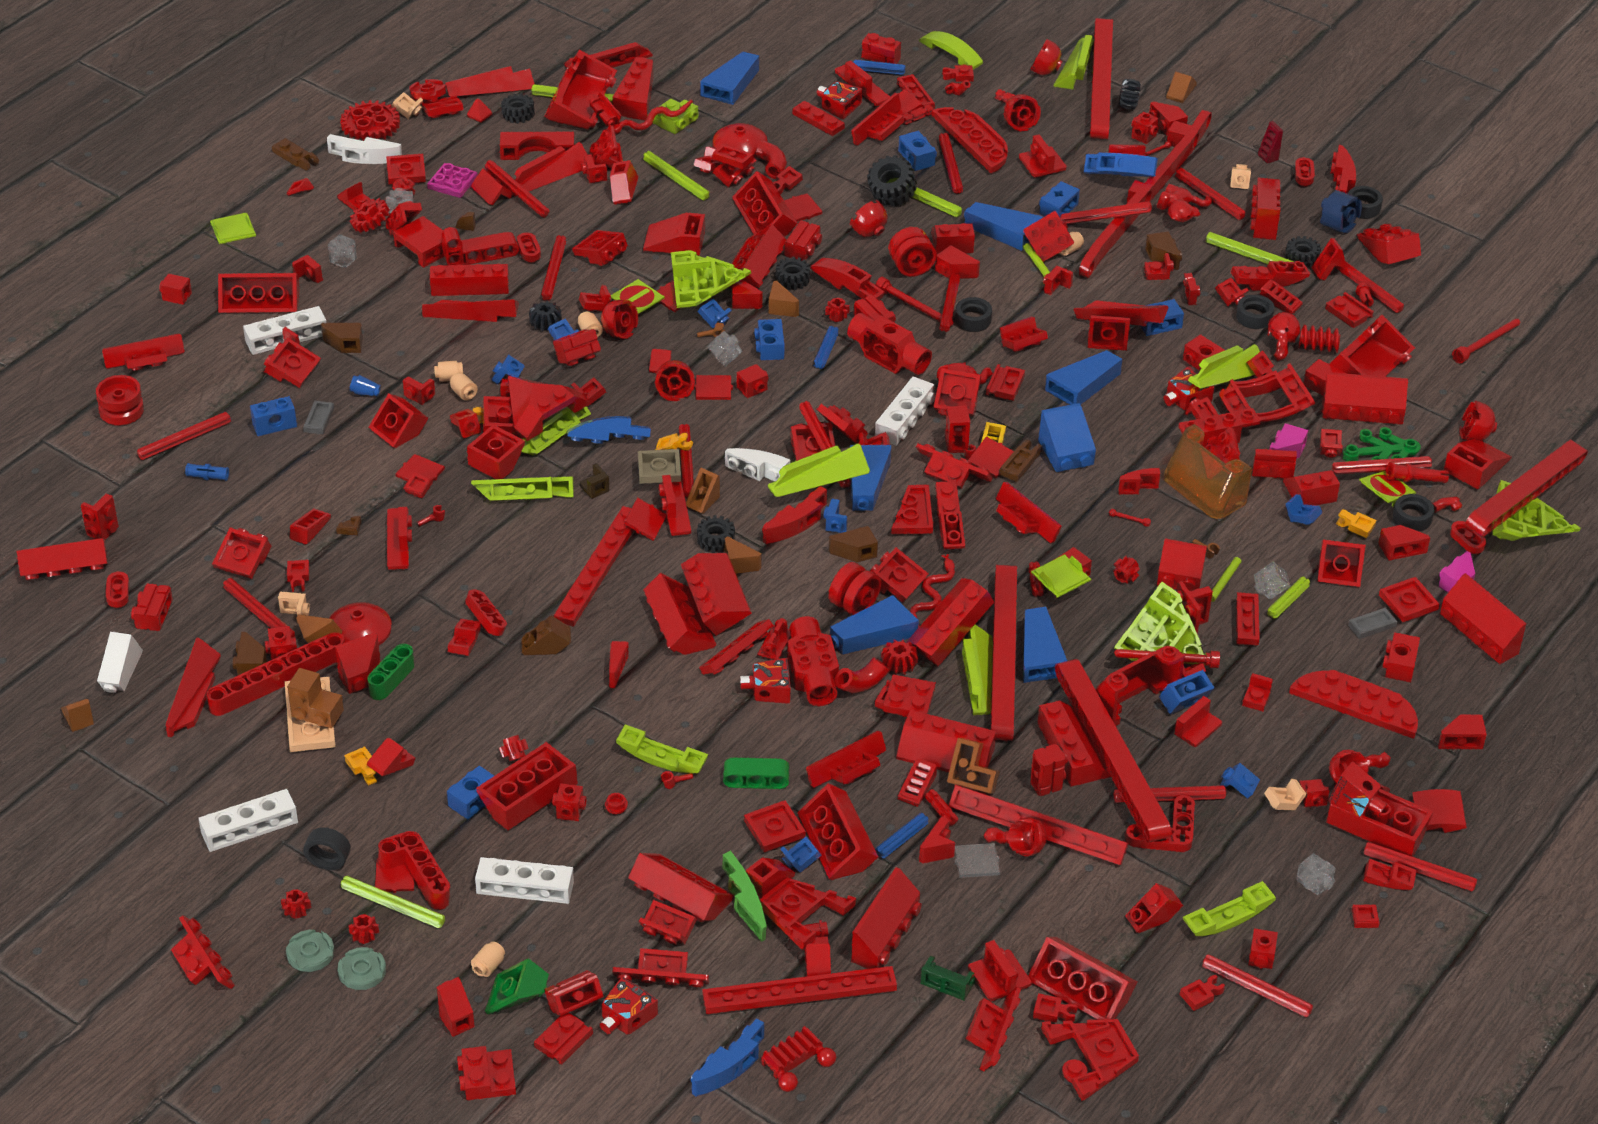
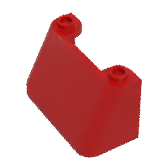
(579, 83)
(1375, 351)
(1150, 672)

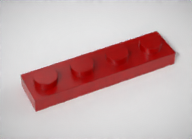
(741, 643)

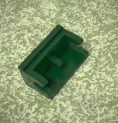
(946, 980)

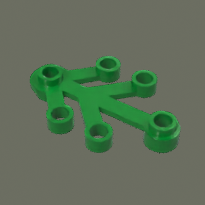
(1406, 447)

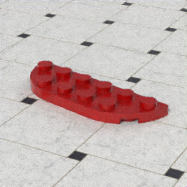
(974, 136)
(1358, 700)

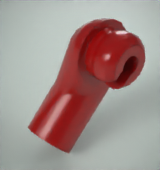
(1445, 502)

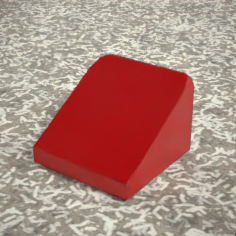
(658, 357)

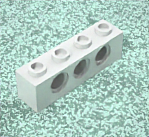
(268, 333)
(905, 410)
(248, 820)
(524, 880)

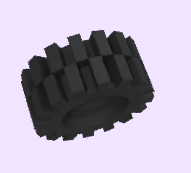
(518, 108)
(1303, 250)
(792, 273)
(711, 526)

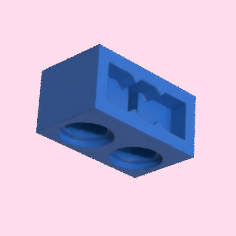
(770, 339)

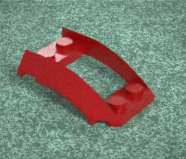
(1288, 380)

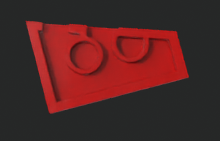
(915, 512)

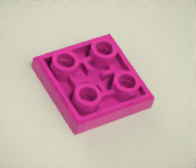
(452, 180)

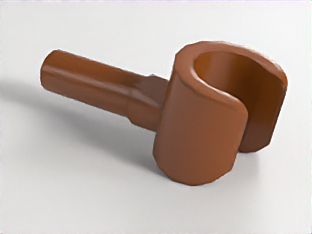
(718, 329)
(1212, 548)

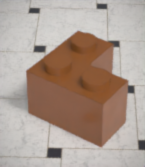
(311, 702)
(965, 767)

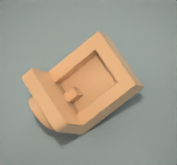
(407, 105)
(1240, 176)
(293, 603)
(1286, 798)

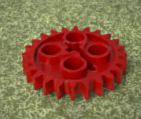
(370, 120)

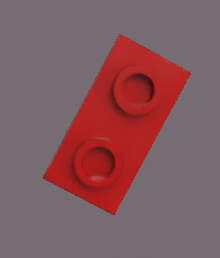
(609, 114)
(775, 640)

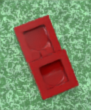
(1140, 479)
(464, 637)
(1392, 877)

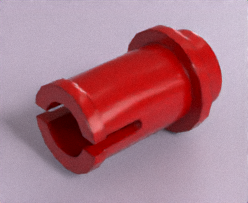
(1363, 291)
(820, 928)

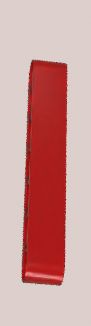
(272, 674)

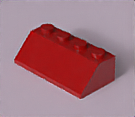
(763, 205)
(759, 254)
(469, 279)
(258, 292)
(1364, 398)
(62, 557)
(716, 590)
(678, 616)
(1483, 619)
(951, 620)
(1062, 727)
(936, 738)
(526, 785)
(1397, 827)
(837, 833)
(679, 886)
(885, 921)
(1081, 979)

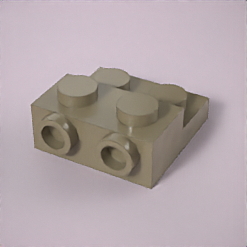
(657, 463)

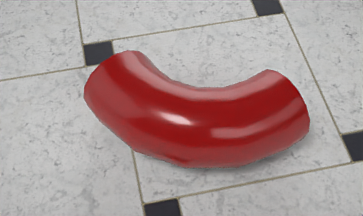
(774, 156)
(862, 679)

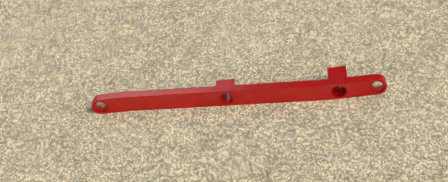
(1184, 139)

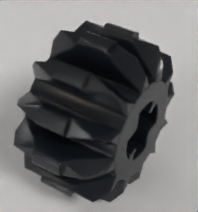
(1129, 94)
(544, 315)

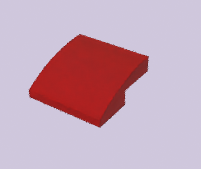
(1446, 808)

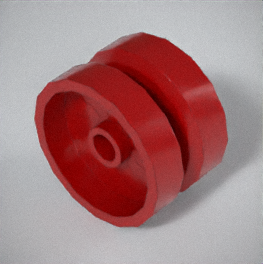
(912, 251)
(119, 400)
(854, 588)

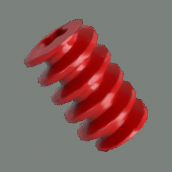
(1319, 338)

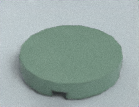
(310, 950)
(361, 968)

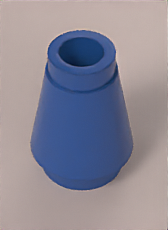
(364, 386)

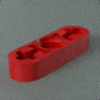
(486, 612)

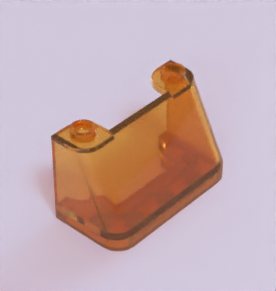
(1206, 479)

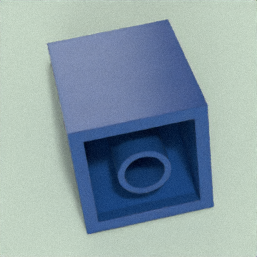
(1066, 438)

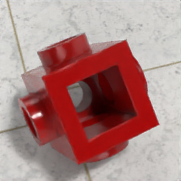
(1144, 127)
(280, 642)
(569, 802)

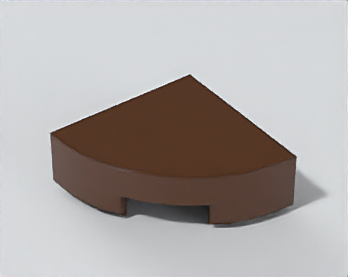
(466, 222)
(349, 527)

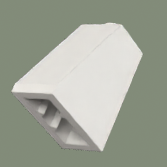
(119, 662)

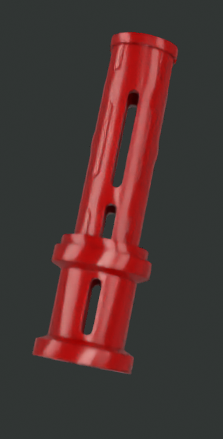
(1408, 472)

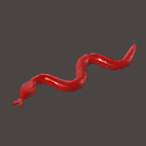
(650, 118)
(950, 568)

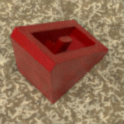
(746, 296)

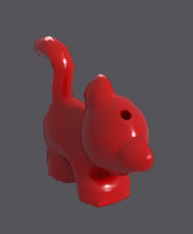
(1177, 202)

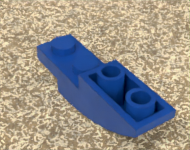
(1120, 164)
(599, 429)
(729, 1064)

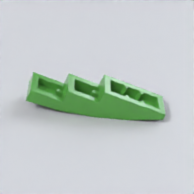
(746, 899)

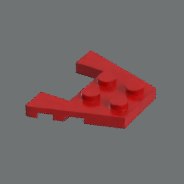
(795, 901)
(1103, 1046)

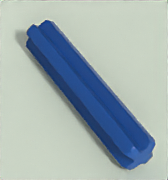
(880, 67)
(826, 347)
(902, 835)

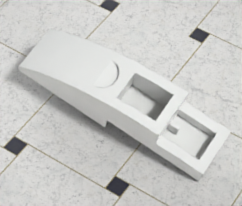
(364, 152)
(755, 463)

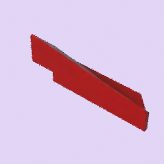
(491, 82)
(193, 687)

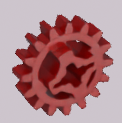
(369, 215)

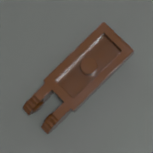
(295, 154)
(1020, 461)

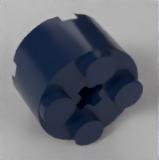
(1340, 211)

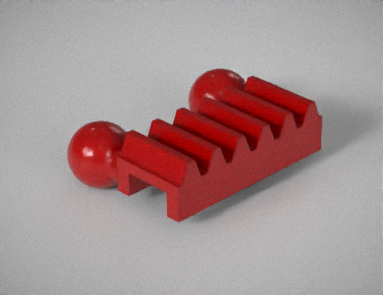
(793, 1053)

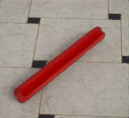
(950, 162)
(517, 189)
(1206, 190)
(1106, 213)
(553, 268)
(1377, 291)
(949, 302)
(819, 433)
(183, 435)
(686, 463)
(1378, 465)
(254, 605)
(1171, 793)
(1422, 867)
(1257, 985)

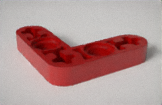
(1172, 843)

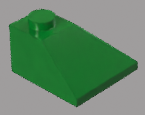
(517, 986)

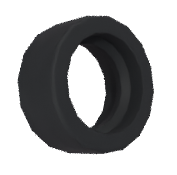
(1368, 194)
(1257, 302)
(973, 304)
(1416, 502)
(322, 858)

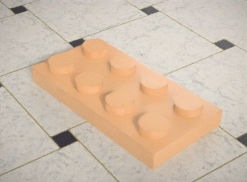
(307, 735)

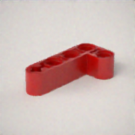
(477, 249)
(411, 850)

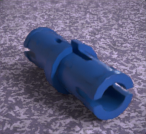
(207, 471)

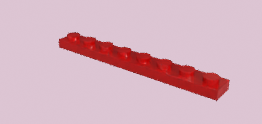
(595, 570)
(1056, 829)
(799, 990)

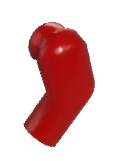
(957, 88)

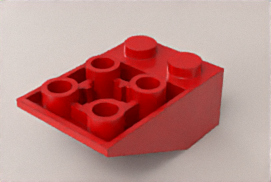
(676, 234)
(1391, 243)
(1475, 462)

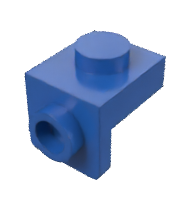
(714, 313)
(561, 329)
(508, 366)
(1302, 513)
(835, 521)
(1240, 779)
(801, 855)

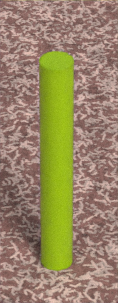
(1036, 259)
(1225, 578)

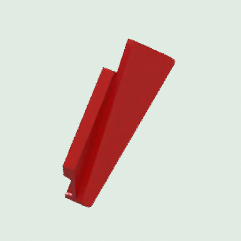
(620, 55)
(551, 167)
(468, 310)
(1137, 313)

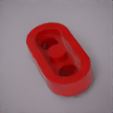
(1304, 171)
(529, 247)
(1467, 538)
(117, 589)

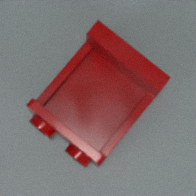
(421, 238)

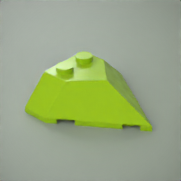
(701, 277)
(1532, 521)
(1162, 624)

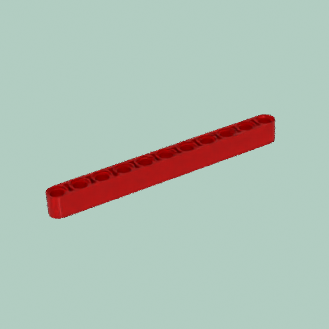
(1101, 79)
(1526, 488)
(1004, 652)
(1113, 751)

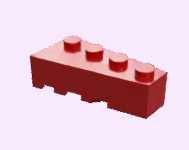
(635, 90)
(1265, 208)

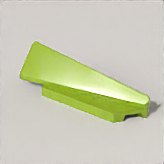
(1076, 64)
(1225, 367)
(554, 428)
(820, 469)
(525, 488)
(977, 661)

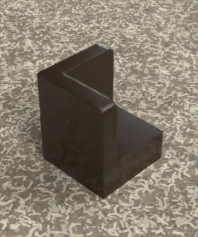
(596, 484)

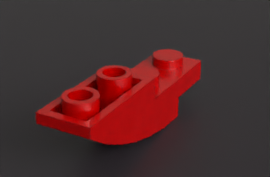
(1343, 170)
(1279, 271)
(845, 274)
(949, 515)
(795, 520)

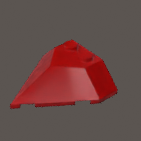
(537, 401)

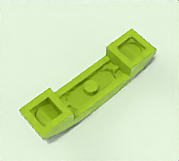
(954, 46)
(658, 754)
(1232, 913)

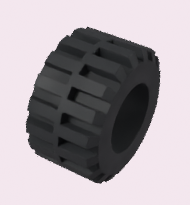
(889, 169)

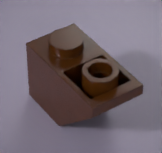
(1161, 243)
(343, 336)
(854, 544)
(546, 638)
(249, 654)

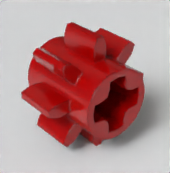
(404, 184)
(837, 309)
(1126, 569)
(513, 748)
(296, 903)
(363, 928)

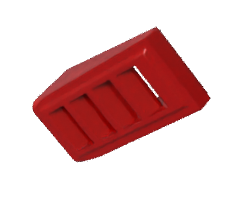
(1277, 294)
(307, 527)
(618, 657)
(923, 770)

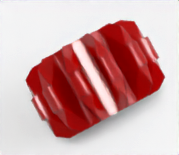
(899, 656)

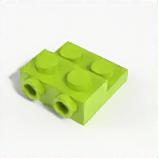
(676, 124)

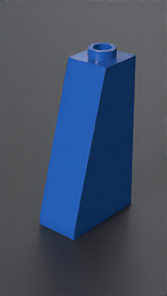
(730, 79)
(1000, 223)
(1084, 378)
(867, 487)
(874, 627)
(1040, 646)

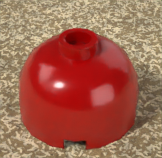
(1047, 59)
(1022, 112)
(870, 220)
(619, 318)
(674, 380)
(1478, 422)

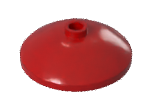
(740, 136)
(362, 619)

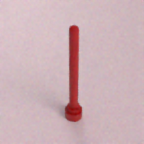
(887, 287)
(1462, 353)
(1210, 659)

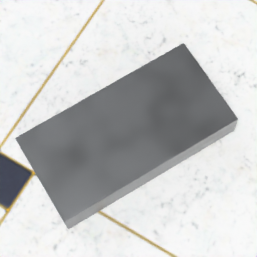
(318, 417)
(1372, 623)

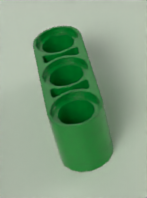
(391, 672)
(756, 773)

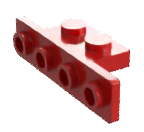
(859, 78)
(879, 122)
(144, 352)
(1215, 425)
(948, 469)
(675, 506)
(1025, 514)
(398, 538)
(848, 762)
(198, 957)
(664, 966)
(990, 1026)

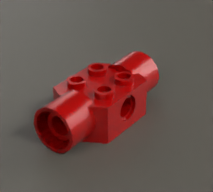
(889, 344)
(812, 661)

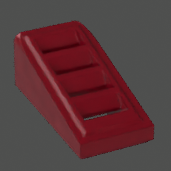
(1271, 143)

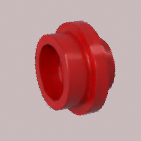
(616, 803)
(1073, 1068)

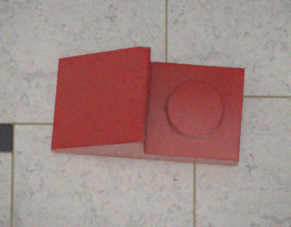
(353, 196)
(1329, 257)
(390, 758)
(937, 844)
(818, 957)

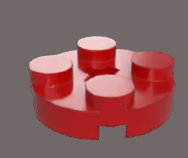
(428, 91)

